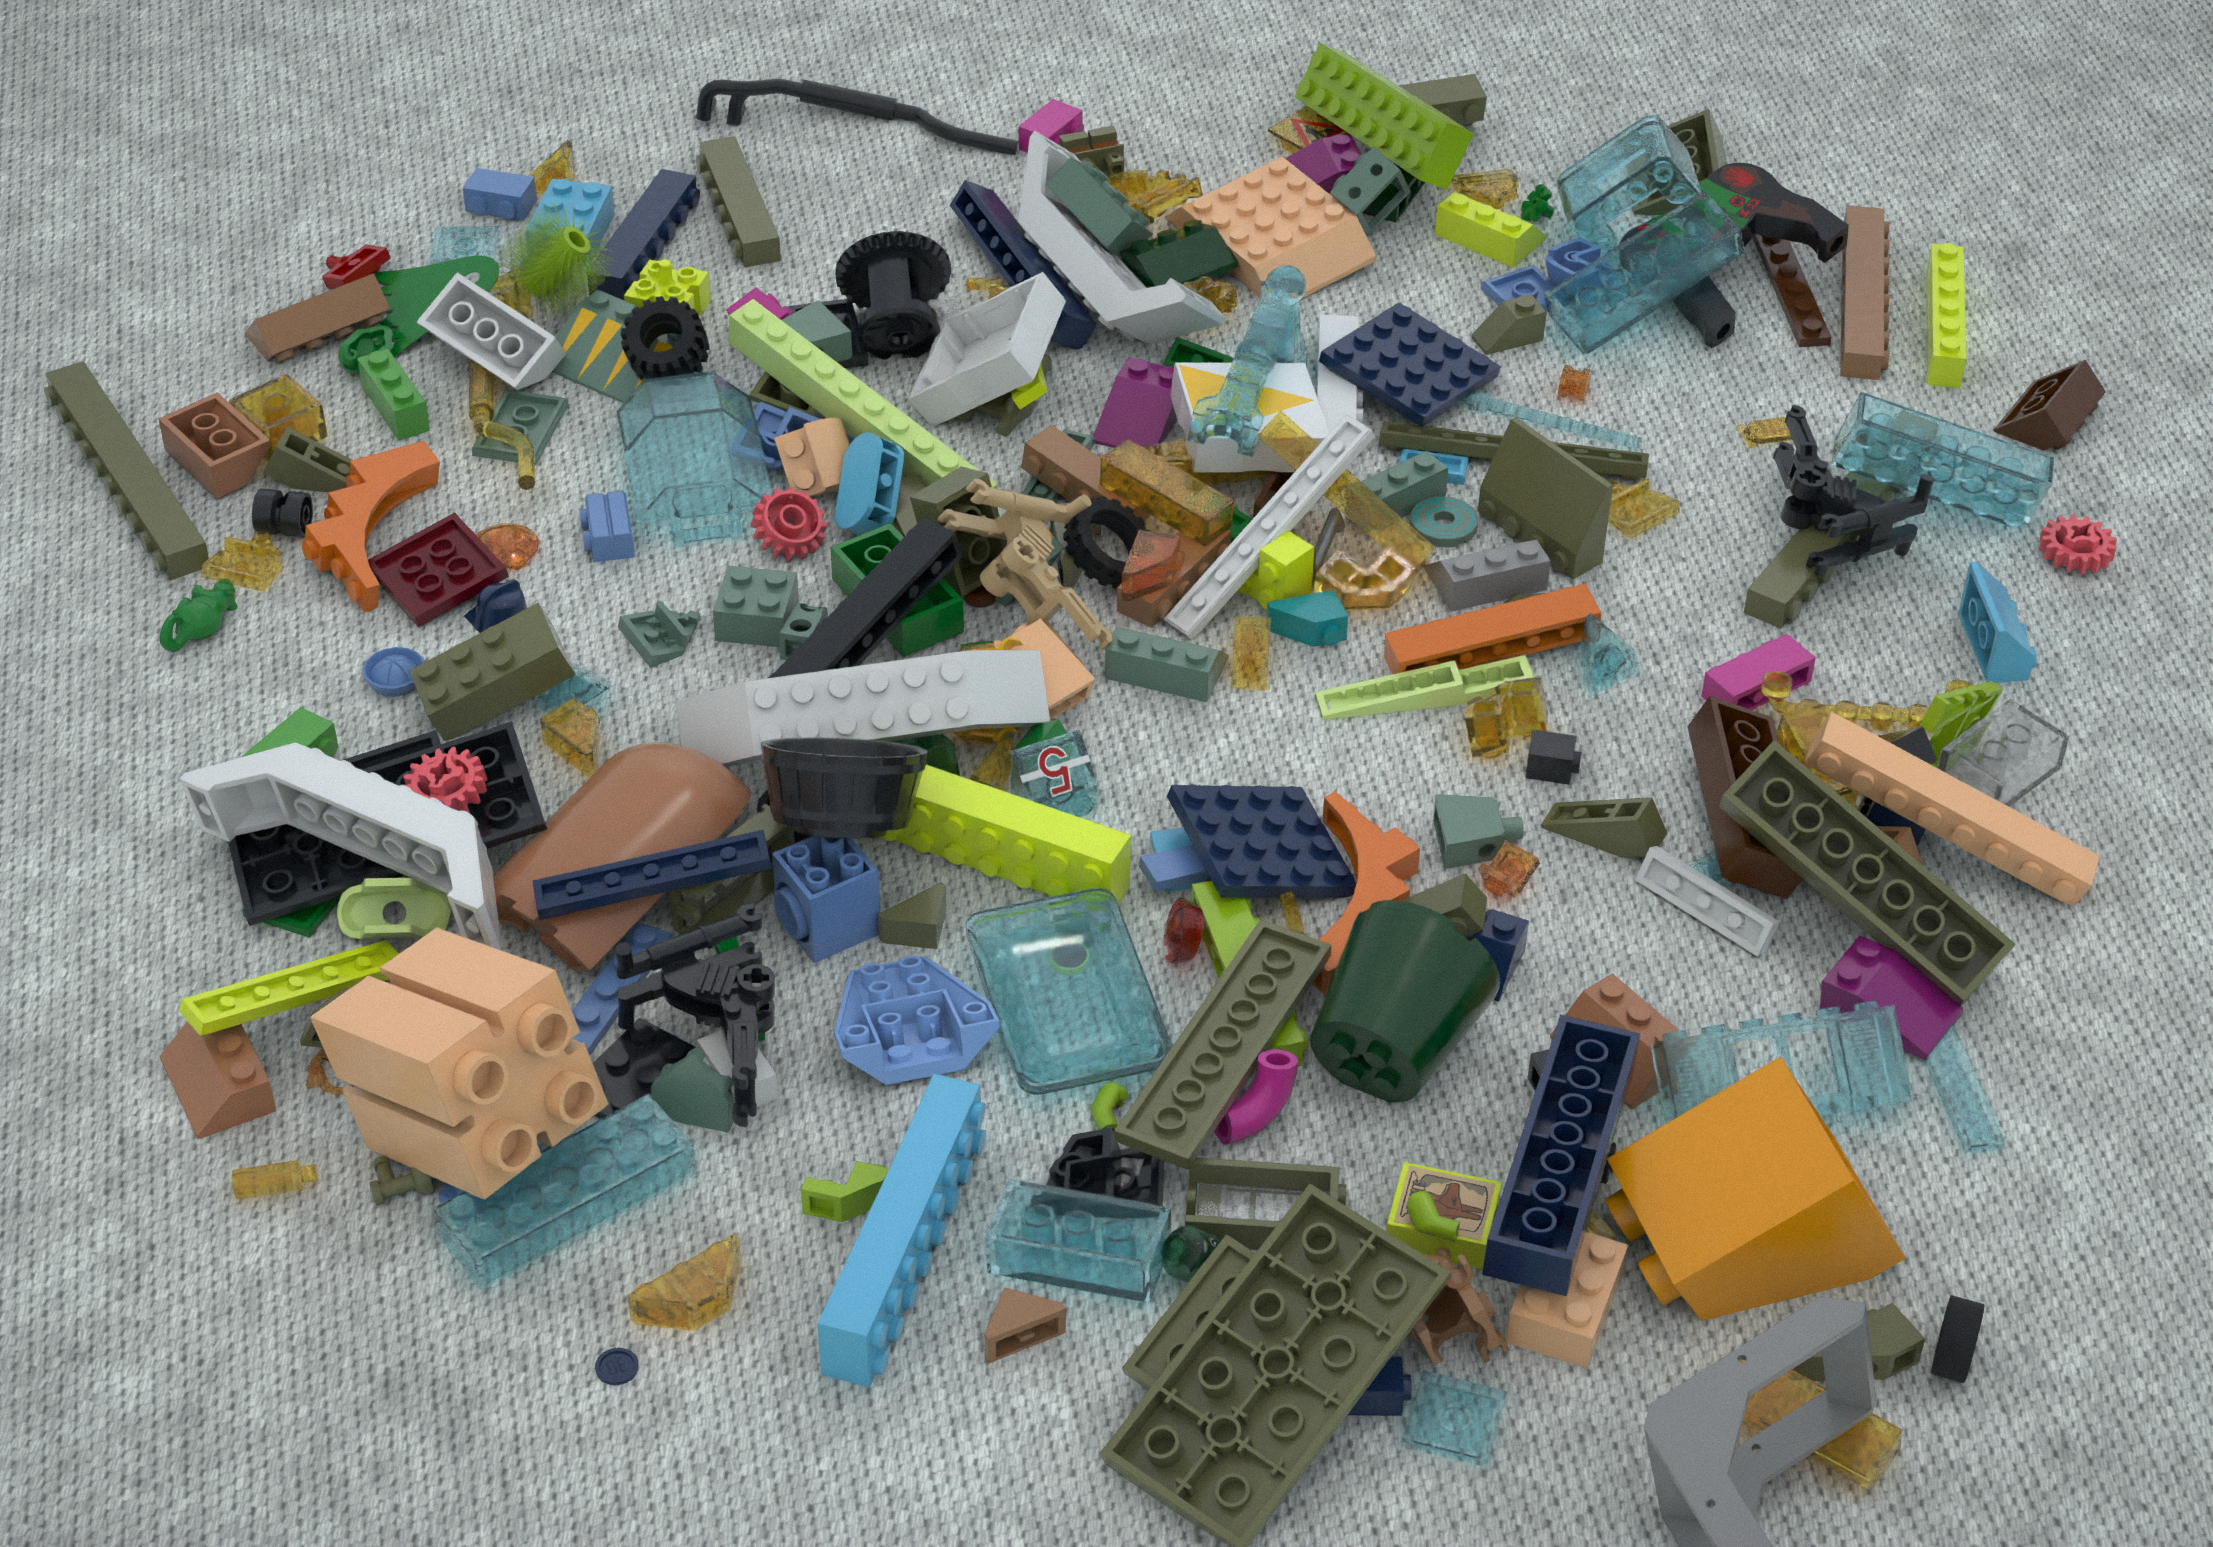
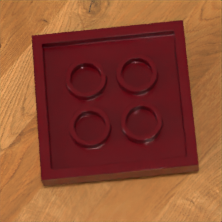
(437, 569)

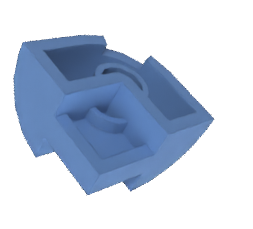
(1569, 258)
(776, 422)

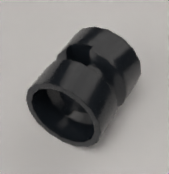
(278, 512)

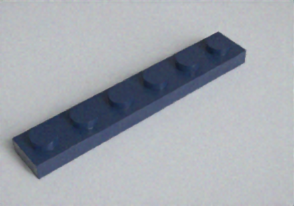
(651, 874)

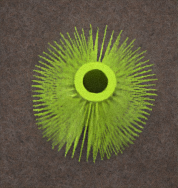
(555, 261)

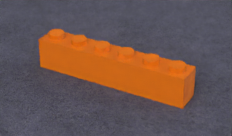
(1494, 632)

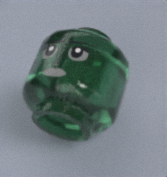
(1186, 1251)

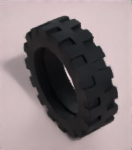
(1085, 550)

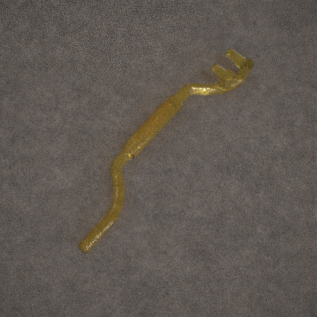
(482, 389)

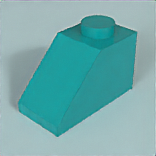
(1310, 618)

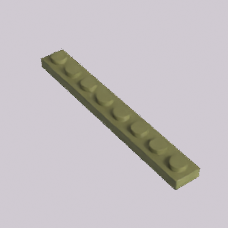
(1400, 436)

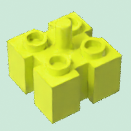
(661, 279)

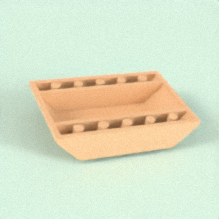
(1279, 220)

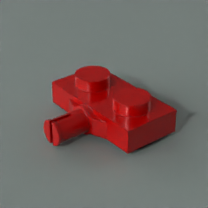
(355, 266)

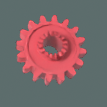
(795, 508)

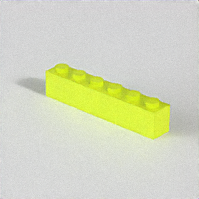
(1945, 315)

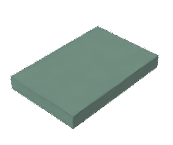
(529, 413)

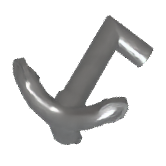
(1333, 525)

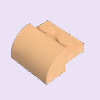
(814, 456)

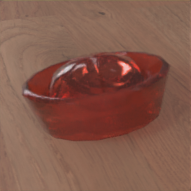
(1183, 931)

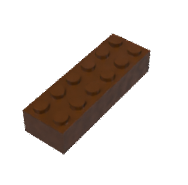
(1724, 745)

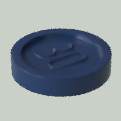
(616, 1366)

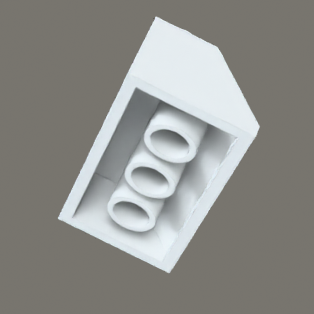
(492, 334)

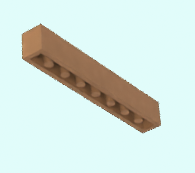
(1865, 294)

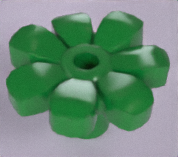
(1537, 204)

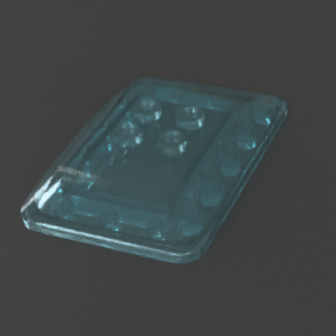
(1067, 991)

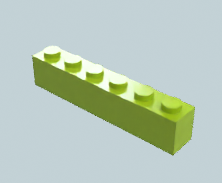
(1225, 930)

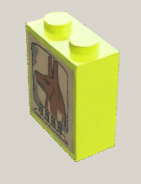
(1456, 1197)

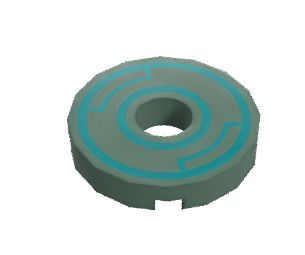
(1462, 515)

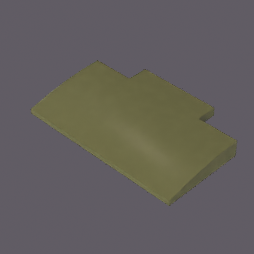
(1266, 1363)

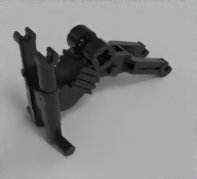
(1838, 504)
(710, 992)

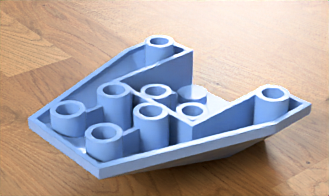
(911, 1020)

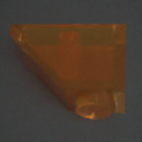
(1151, 564)

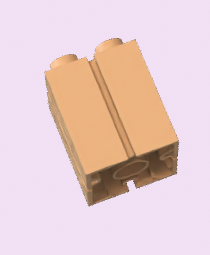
(461, 1061)

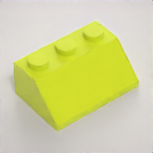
(1486, 229)

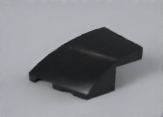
(1093, 1165)

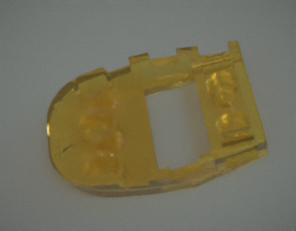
(1155, 193)

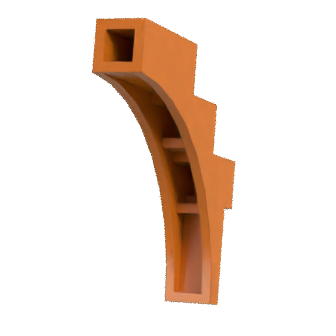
(352, 513)
(1380, 867)

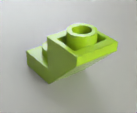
(846, 1201)

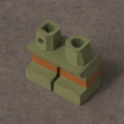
(1097, 148)

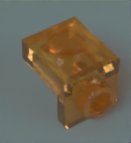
(1508, 870)

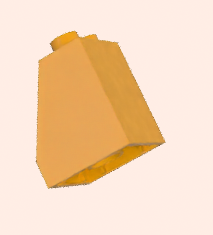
(1748, 1201)

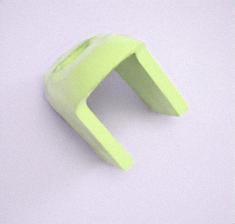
(363, 906)

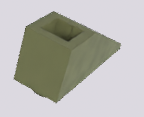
(1893, 1345)

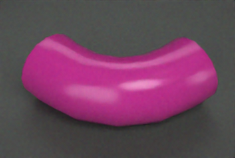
(1262, 1099)

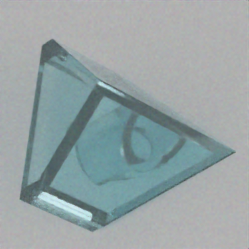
(1605, 656)
(583, 686)

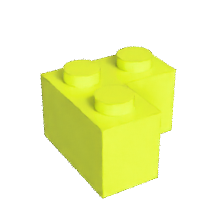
(1283, 570)

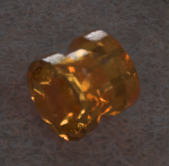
(1574, 382)

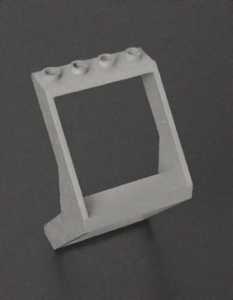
(1700, 1476)

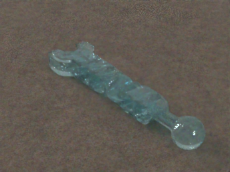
(1234, 408)

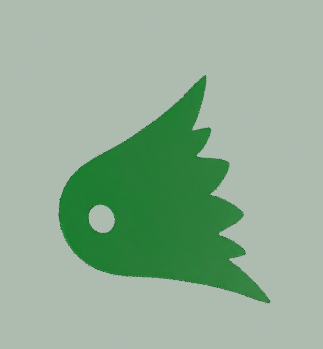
(419, 286)

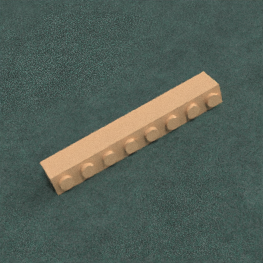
(1952, 809)

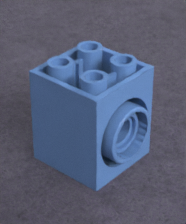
(826, 894)

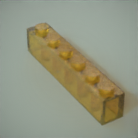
(1350, 495)

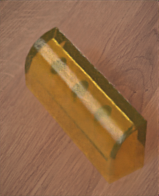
(1857, 1454)

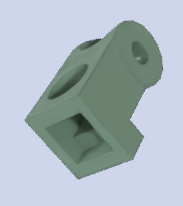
(799, 627)

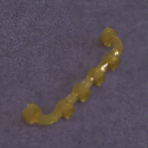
(1881, 715)

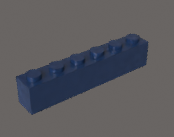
(646, 231)

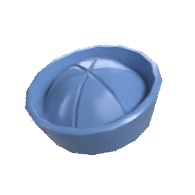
(389, 671)

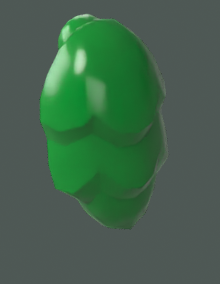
(362, 343)

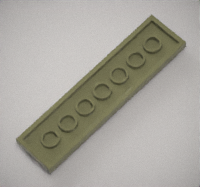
(1222, 1044)

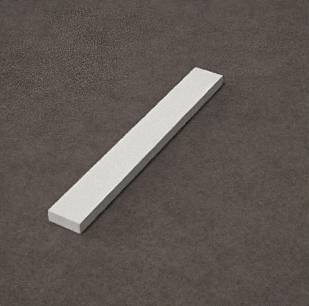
(1272, 521)

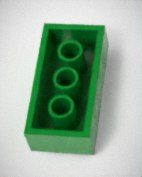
(934, 617)

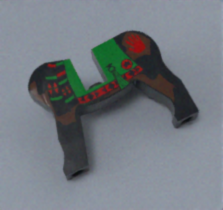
(1761, 208)

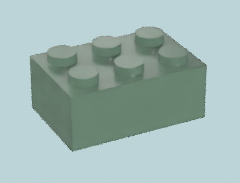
(1099, 205)

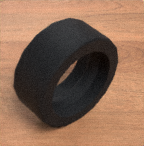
(1957, 1339)

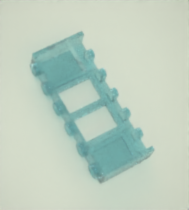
(1861, 1043)

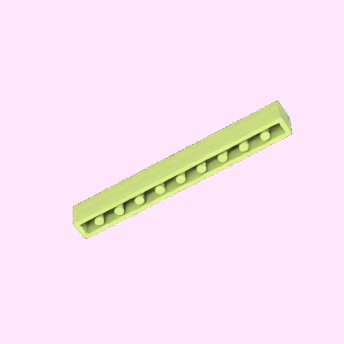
(837, 391)

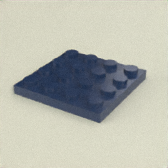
(1410, 364)
(1261, 841)

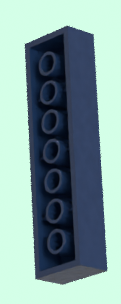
(1561, 1156)

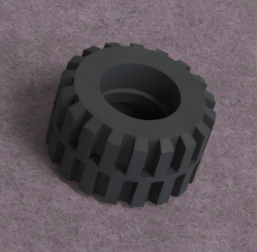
(659, 319)

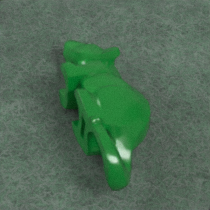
(199, 616)

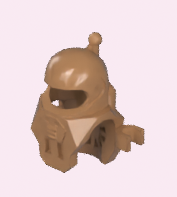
(1456, 1312)

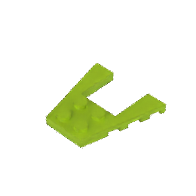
(1957, 712)

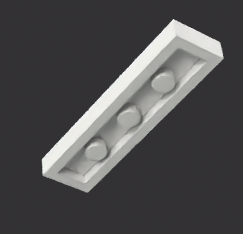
(1707, 901)

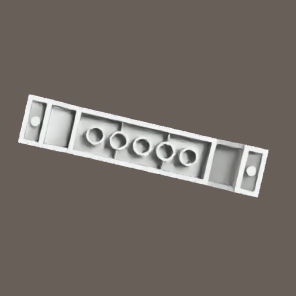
(1095, 271)
(869, 703)
(355, 813)

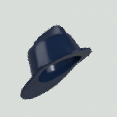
(496, 604)

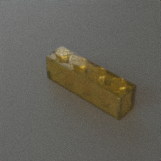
(1166, 492)

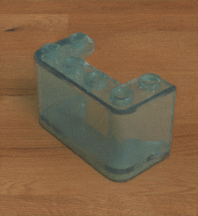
(1622, 175)

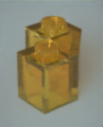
(1365, 589)
(1512, 711)

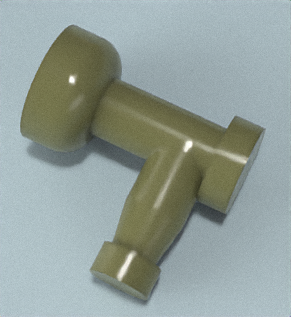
(389, 1186)

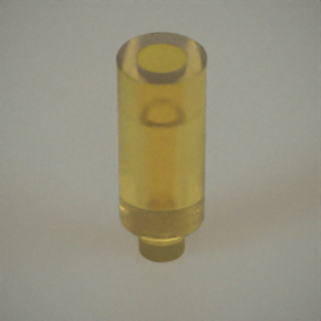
(272, 1178)

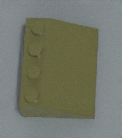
(1706, 152)
(1549, 497)

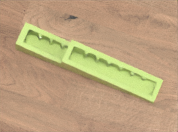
(1421, 688)

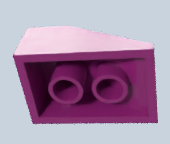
(1327, 159)
(1138, 406)
(1882, 975)

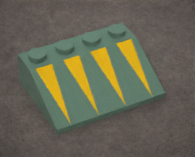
(595, 348)

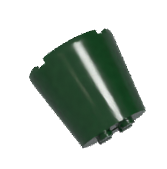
(1401, 999)

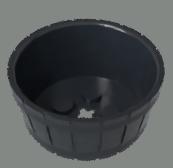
(842, 785)

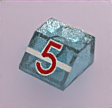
(1056, 774)

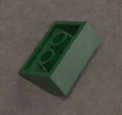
(1180, 255)

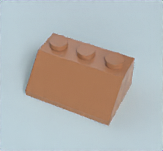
(214, 444)
(1618, 1006)
(217, 1079)

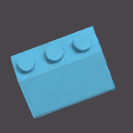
(1994, 628)

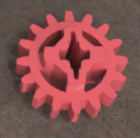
(2077, 544)
(449, 778)

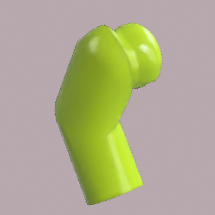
(1104, 1103)
(1426, 1217)

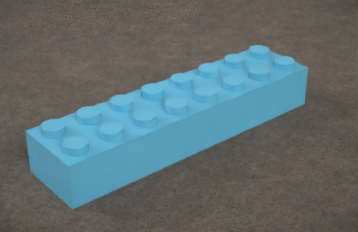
(901, 1231)

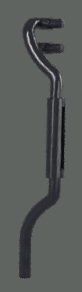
(845, 100)

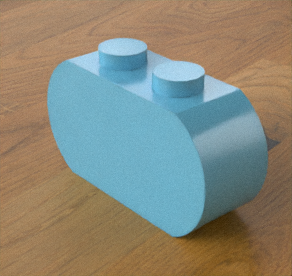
(869, 484)

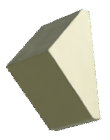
(915, 920)

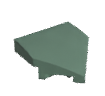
(659, 634)
(694, 1093)

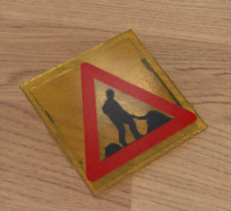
(1304, 129)

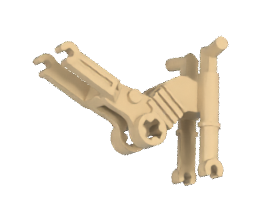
(1022, 563)

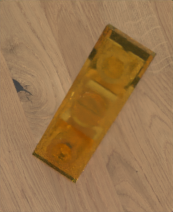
(691, 1291)

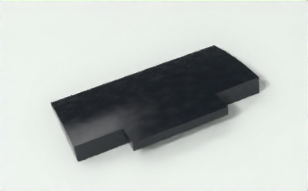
(292, 869)

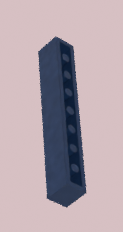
(1017, 257)

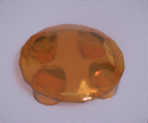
(510, 543)

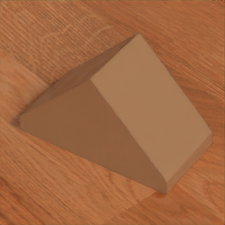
(1021, 1323)

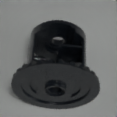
(895, 280)

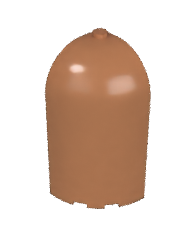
(631, 807)

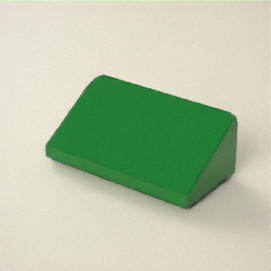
(1189, 352)

